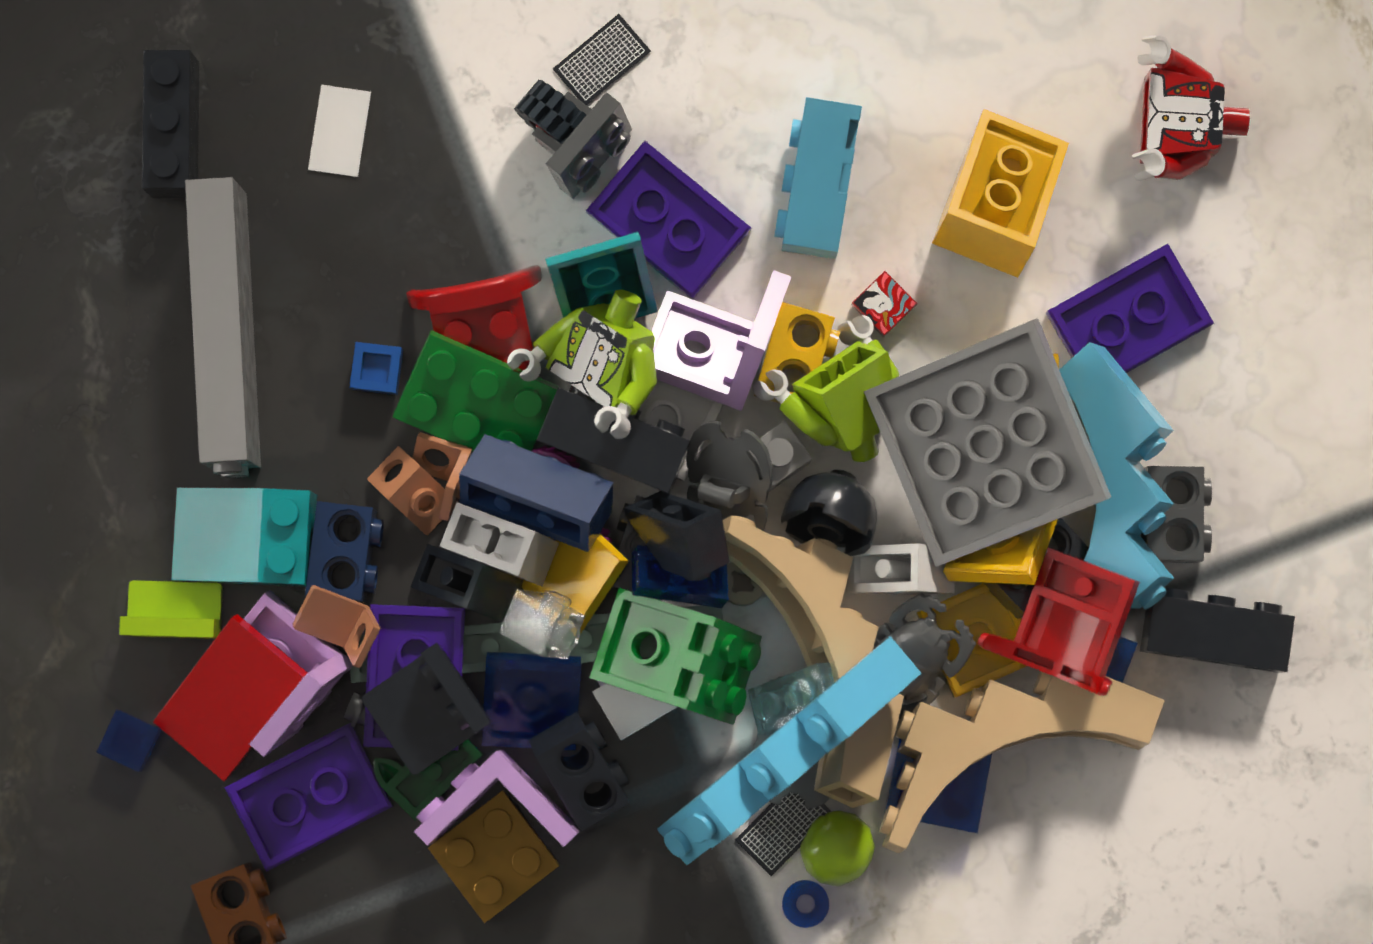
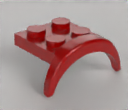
(483, 313)
(1070, 622)

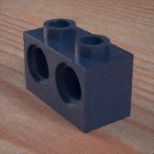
(329, 551)

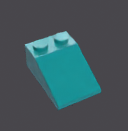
(596, 271)
(243, 535)

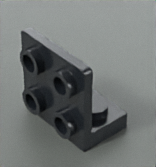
(426, 709)

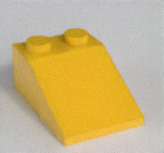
(1001, 193)

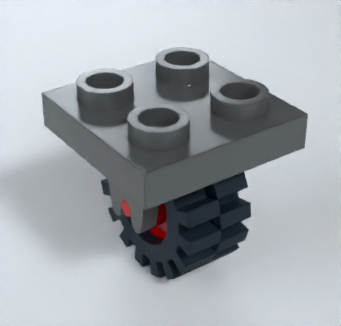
(574, 134)

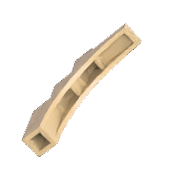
(808, 592)
(1000, 719)

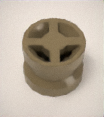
(743, 591)

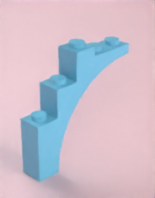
(1122, 432)
(789, 752)

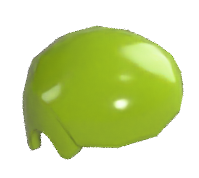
(837, 848)

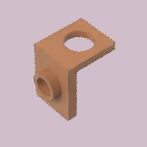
(457, 456)
(411, 491)
(338, 622)

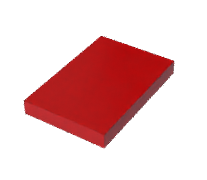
(229, 697)

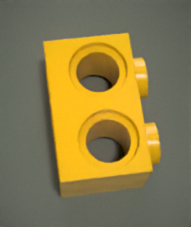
(786, 354)

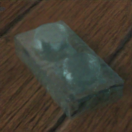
(786, 696)

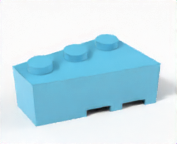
(818, 178)

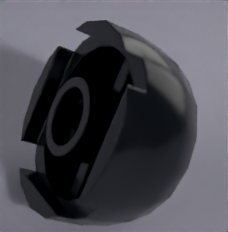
(832, 509)

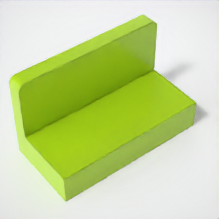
(173, 610)

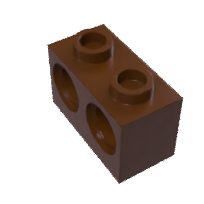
(225, 921)

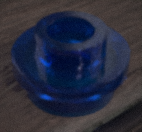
(810, 918)

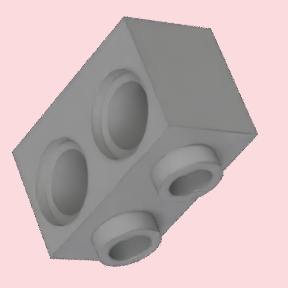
(499, 544)

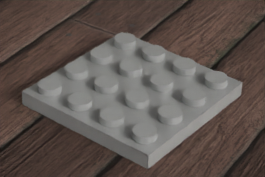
(987, 443)

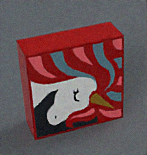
(884, 303)

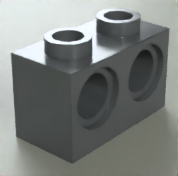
(1186, 515)

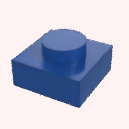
(376, 368)

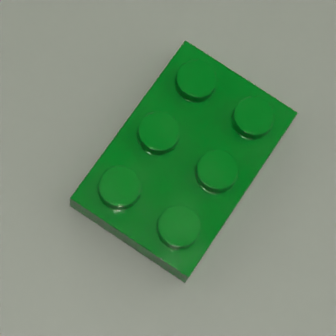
(471, 394)

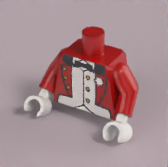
(1182, 114)

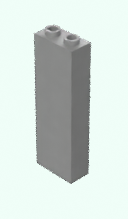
(223, 326)

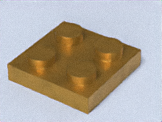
(494, 856)

